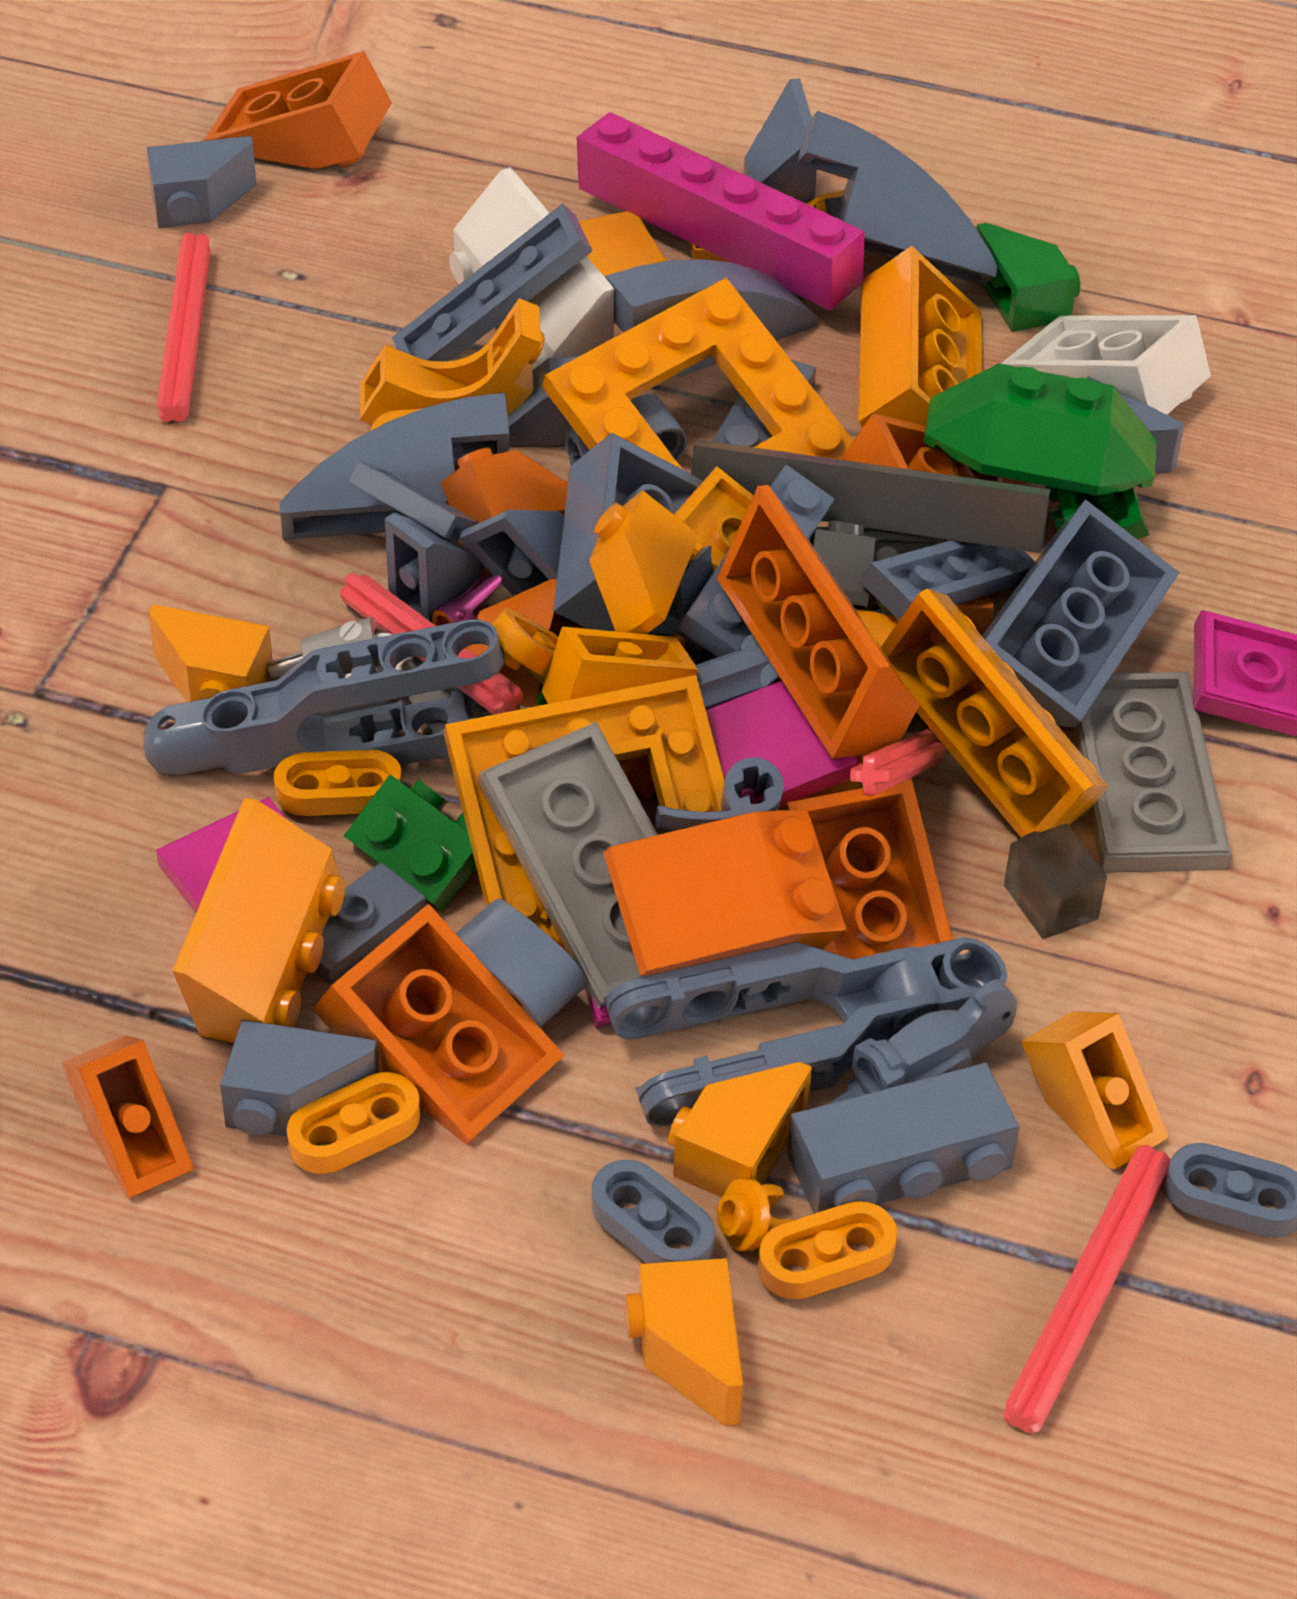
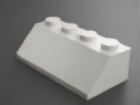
(573, 308)

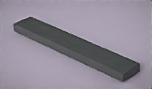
(895, 497)

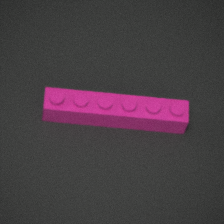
(721, 210)

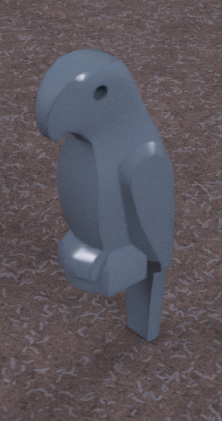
(933, 1043)

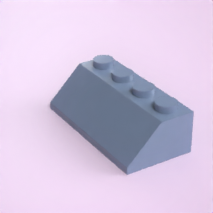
(1078, 612)

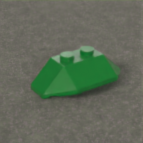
(1043, 430)

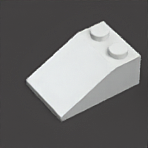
(1140, 355)

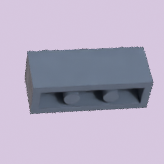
(903, 1140)

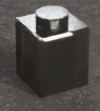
(1054, 880)

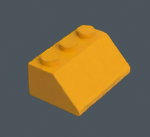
(258, 925)

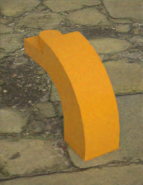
(501, 366)

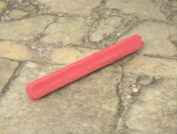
(184, 328)
(395, 617)
(898, 762)
(1086, 1290)

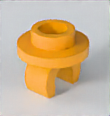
(745, 1213)

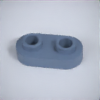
(1236, 1189)
(657, 1221)

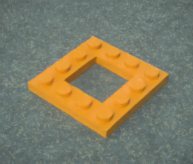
(716, 323)
(651, 720)

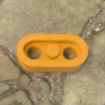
(525, 643)
(332, 781)
(351, 1124)
(822, 1249)

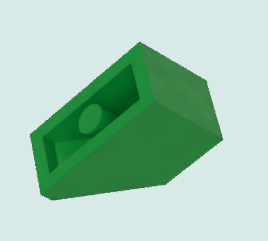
(1031, 278)

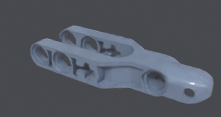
(271, 720)
(869, 993)

